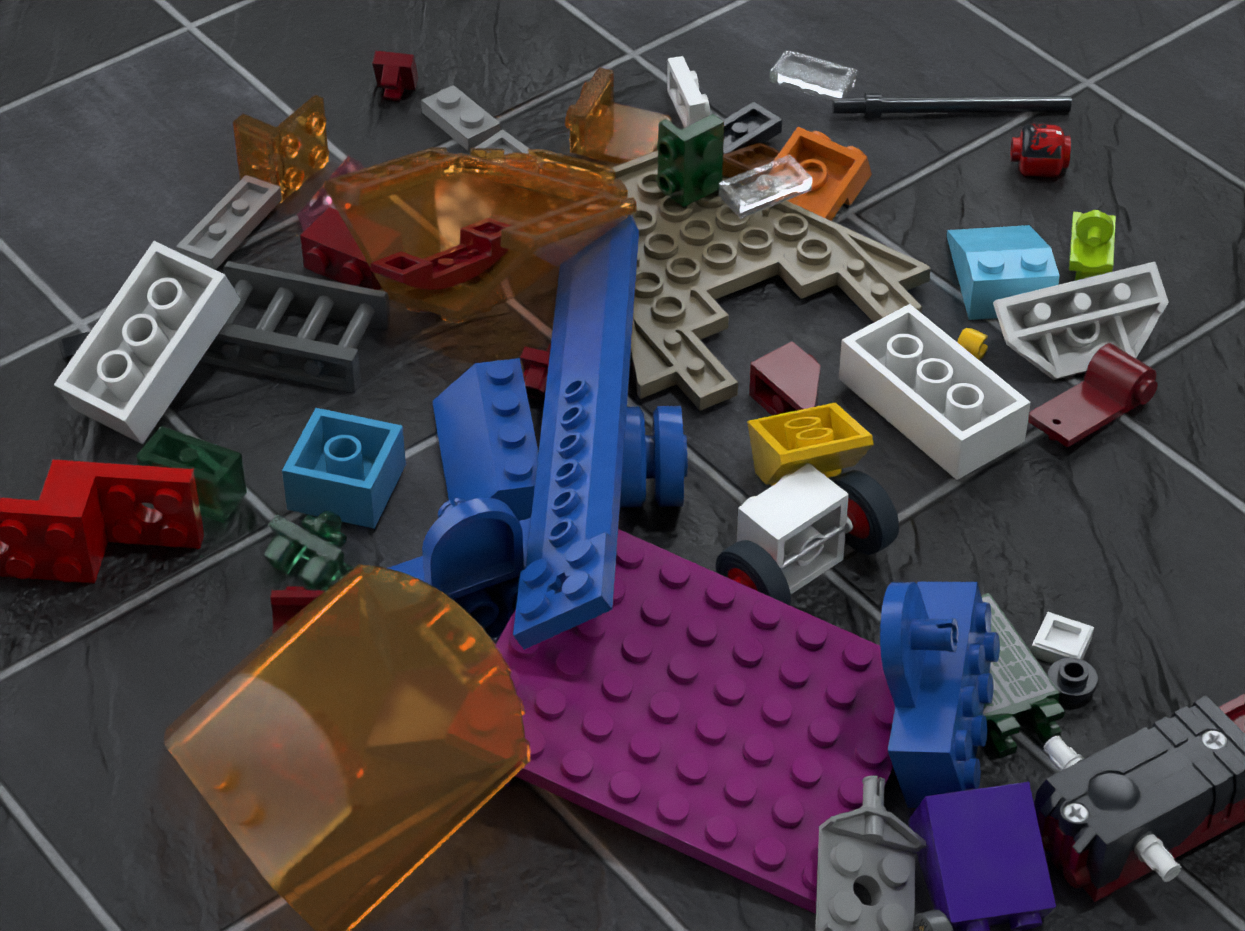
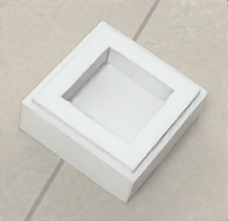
(1061, 639)

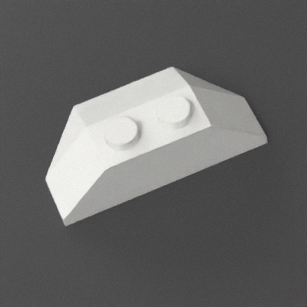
(1071, 321)

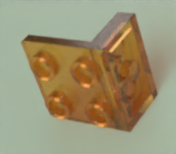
(283, 153)

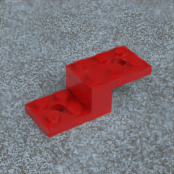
(92, 505)

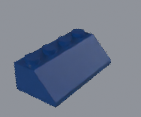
(488, 436)

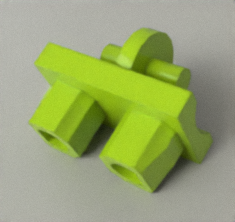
(1092, 244)

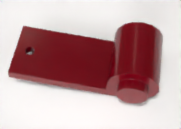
(1110, 388)

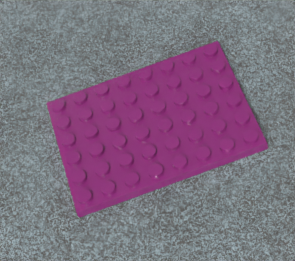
(706, 718)

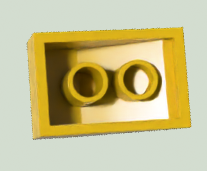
(814, 435)

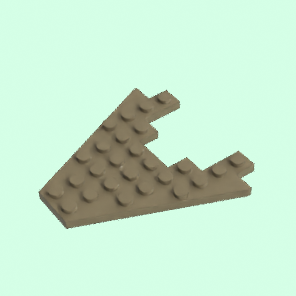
(708, 252)

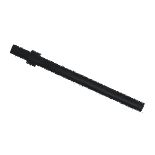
(874, 104)

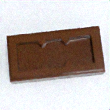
(747, 159)

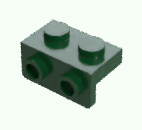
(690, 159)

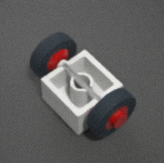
(802, 529)

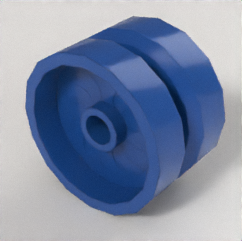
(654, 456)

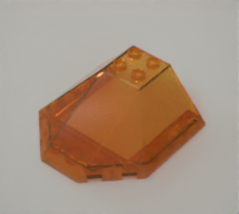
(428, 195)

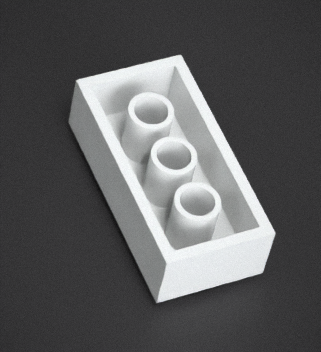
(148, 342)
(934, 391)

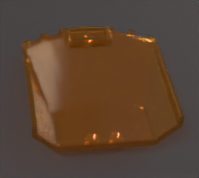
(355, 741)

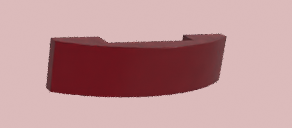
(477, 252)

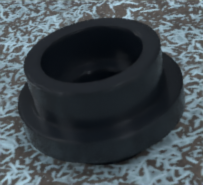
(1073, 679)

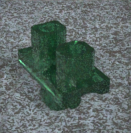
(324, 559)

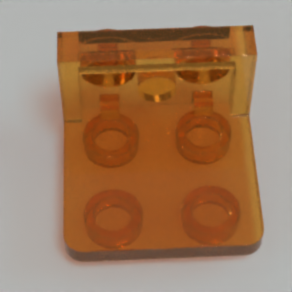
(610, 129)

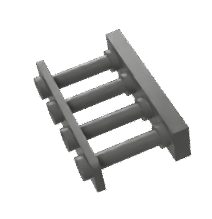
(298, 357)

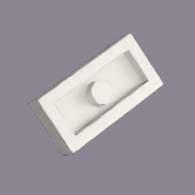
(685, 92)

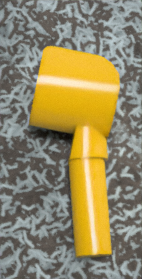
(973, 342)

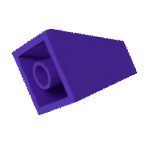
(984, 857)

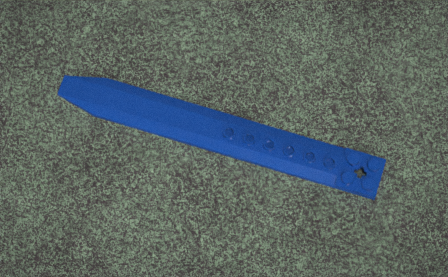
(581, 442)

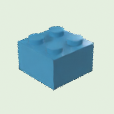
(344, 467)

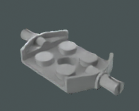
(869, 850)

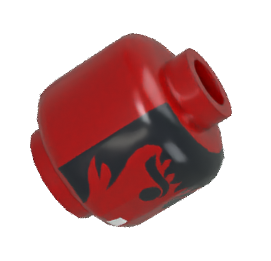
(1041, 150)

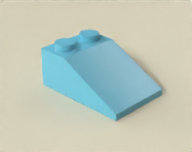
(999, 265)

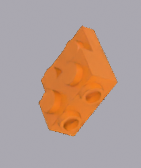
(835, 171)

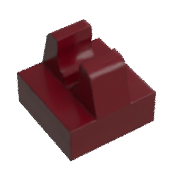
(395, 73)

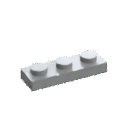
(230, 221)

